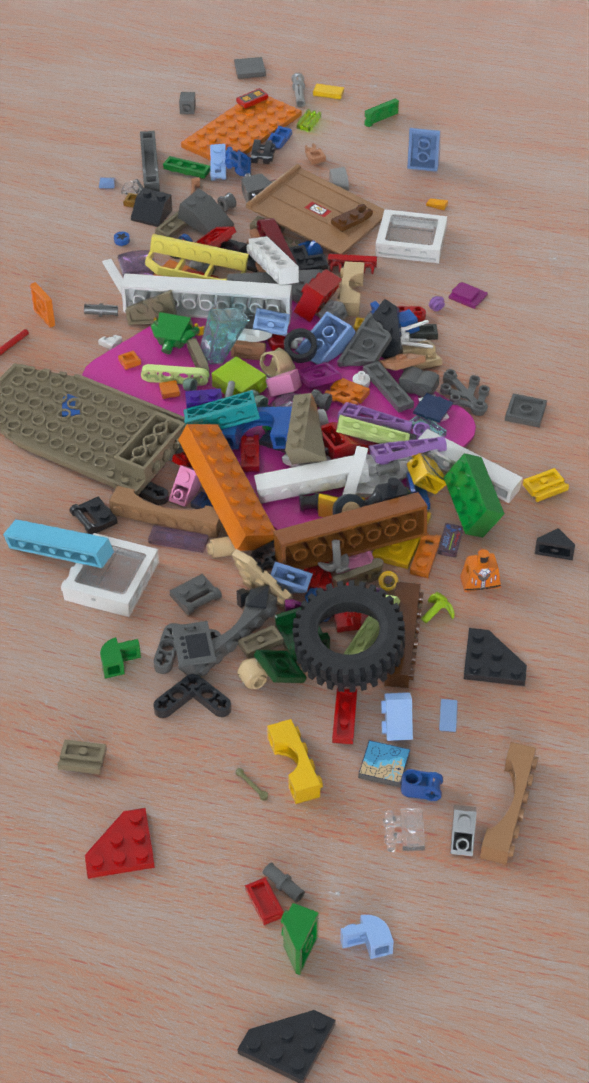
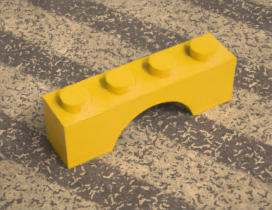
(286, 741)

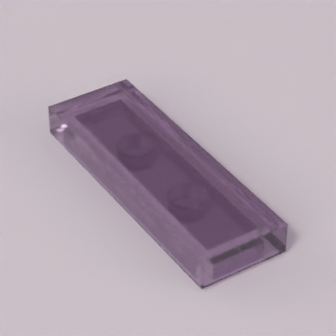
(178, 539)

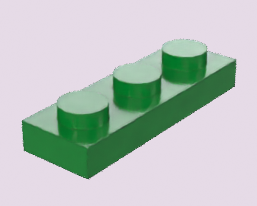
(186, 167)

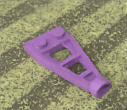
(379, 418)
(383, 452)

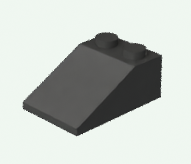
(203, 212)

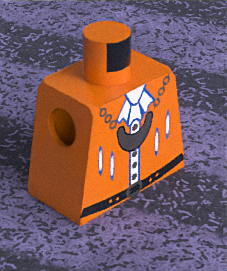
(480, 572)

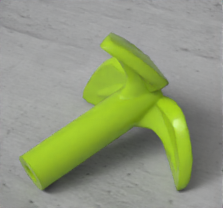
(439, 601)

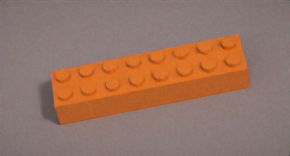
(226, 486)

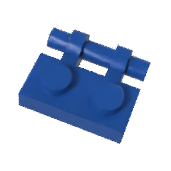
(238, 160)

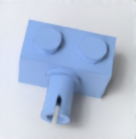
(397, 716)

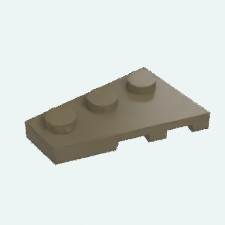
(146, 310)

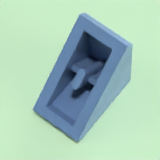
(291, 578)

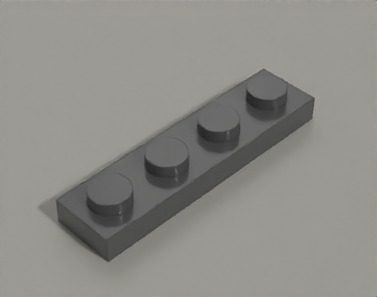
(388, 386)

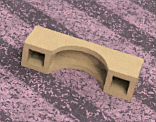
(352, 277)

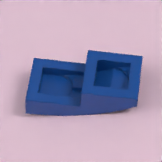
(280, 136)

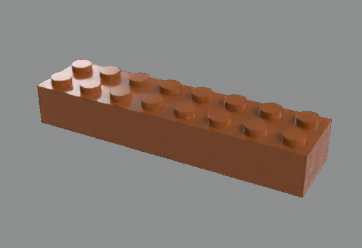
(356, 529)

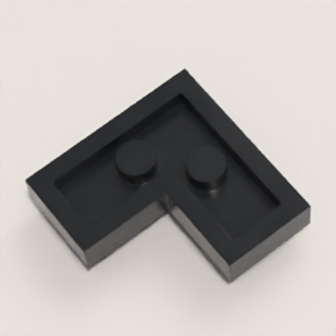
(308, 262)

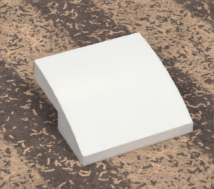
(254, 335)

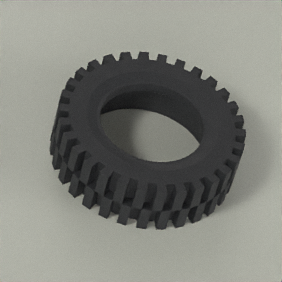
(349, 669)

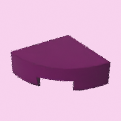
(291, 604)

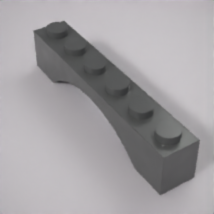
(149, 160)
(248, 622)

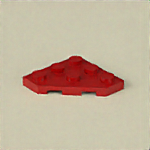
(122, 847)

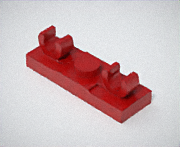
(339, 260)

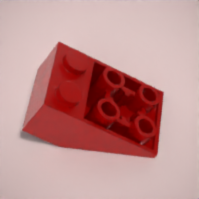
(340, 444)

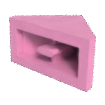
(284, 383)

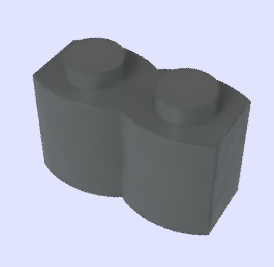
(418, 381)

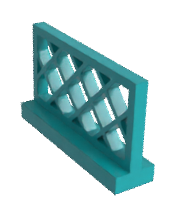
(224, 411)

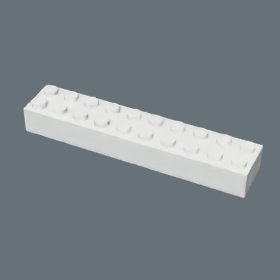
(197, 296)

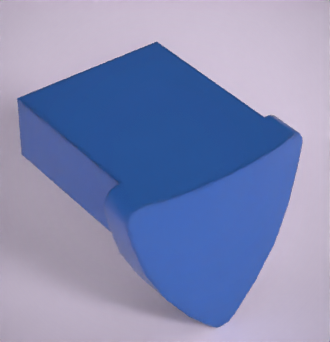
(312, 247)

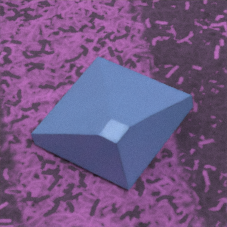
(107, 182)

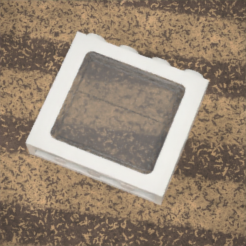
(411, 236)
(118, 583)

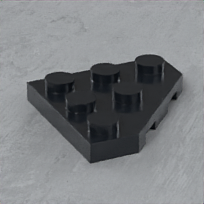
(388, 316)
(492, 660)
(288, 1044)

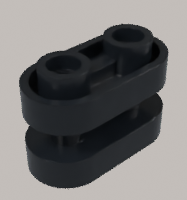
(268, 148)

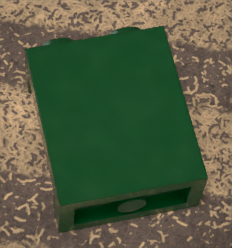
(285, 627)

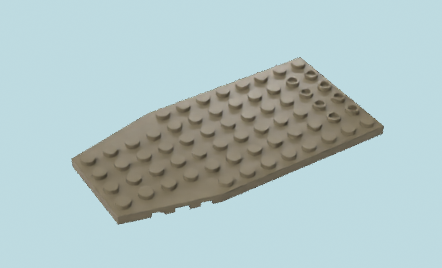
(110, 441)

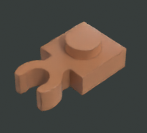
(314, 155)

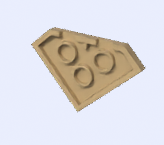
(254, 578)

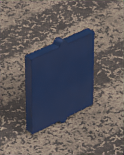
(433, 408)

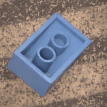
(423, 149)
(331, 337)

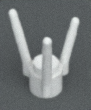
(406, 340)

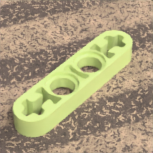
(174, 371)

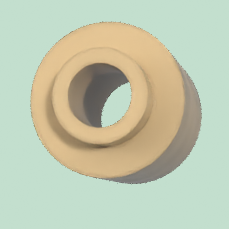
(220, 547)

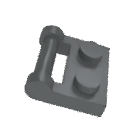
(187, 593)

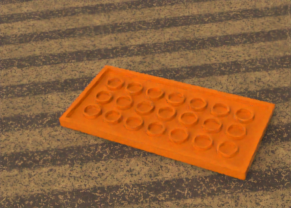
(241, 126)

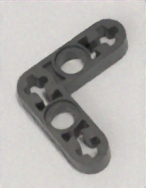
(167, 640)

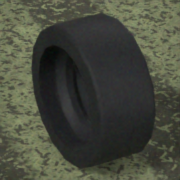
(296, 333)

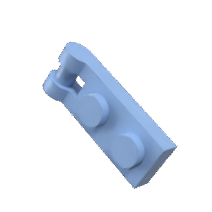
(217, 155)

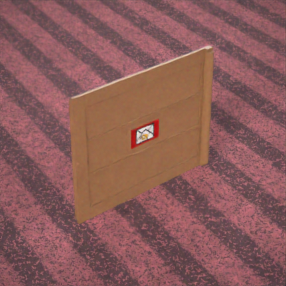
(307, 206)

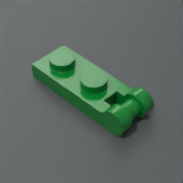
(381, 112)

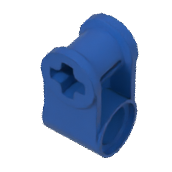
(421, 785)

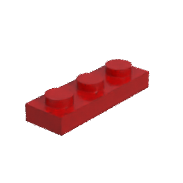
(344, 717)

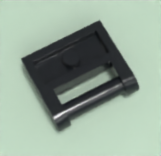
(97, 511)

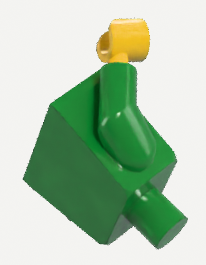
(174, 331)

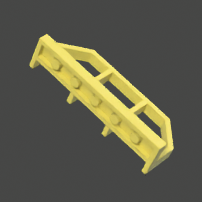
(195, 252)

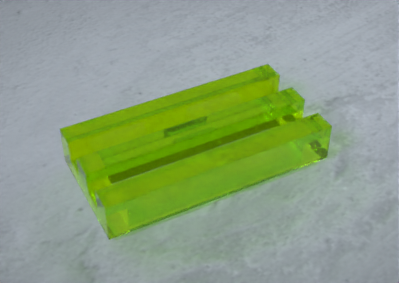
(306, 119)

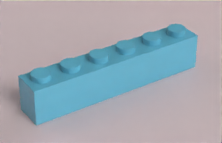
(59, 543)

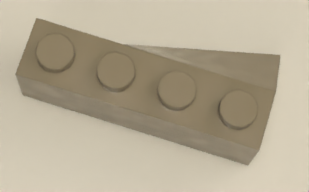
(304, 432)

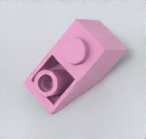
(185, 486)

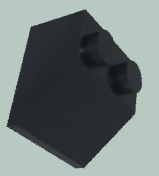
(151, 207)

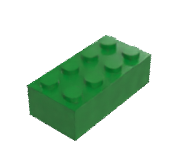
(473, 495)

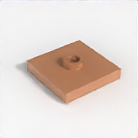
(403, 361)

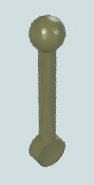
(263, 795)

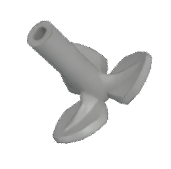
(340, 563)

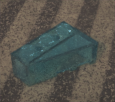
(222, 332)

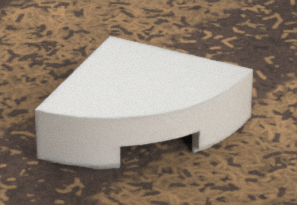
(110, 342)

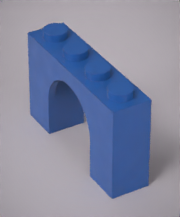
(275, 417)

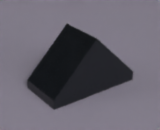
(555, 545)

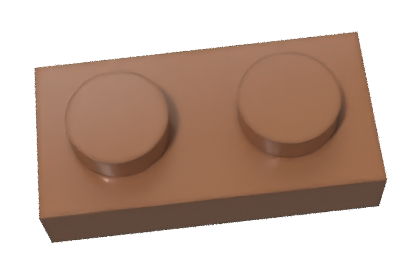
(248, 350)

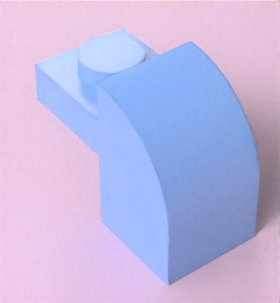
(370, 931)

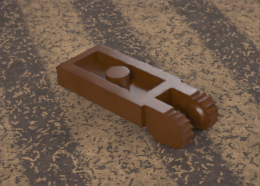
(351, 218)

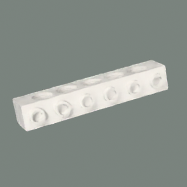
(273, 260)

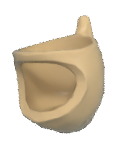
(280, 360)

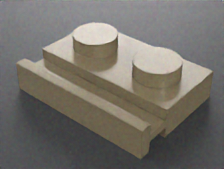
(82, 756)

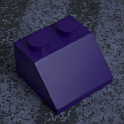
(200, 397)

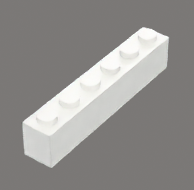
(306, 479)
(504, 481)

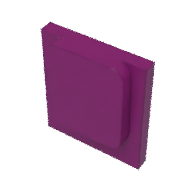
(467, 295)

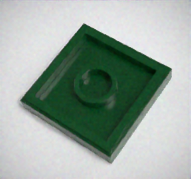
(280, 666)

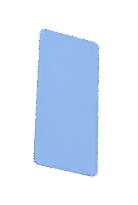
(448, 715)

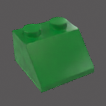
(299, 934)

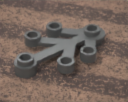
(478, 407)

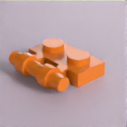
(348, 391)

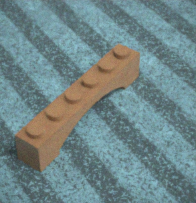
(129, 505)
(498, 841)

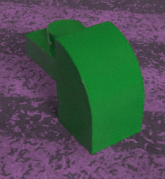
(115, 653)

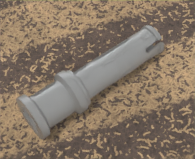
(299, 90)

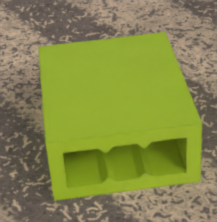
(242, 373)

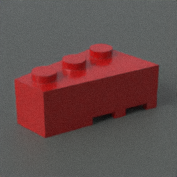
(316, 293)

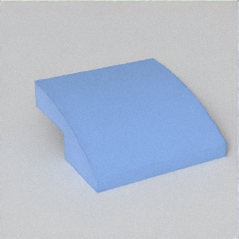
(271, 321)

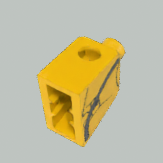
(426, 473)

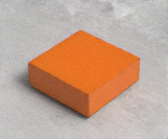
(129, 360)
(169, 389)

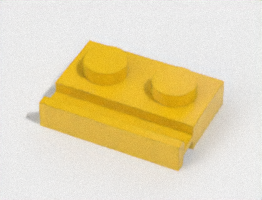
(545, 484)

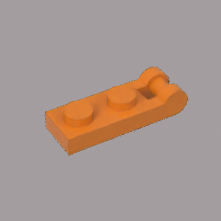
(425, 555)

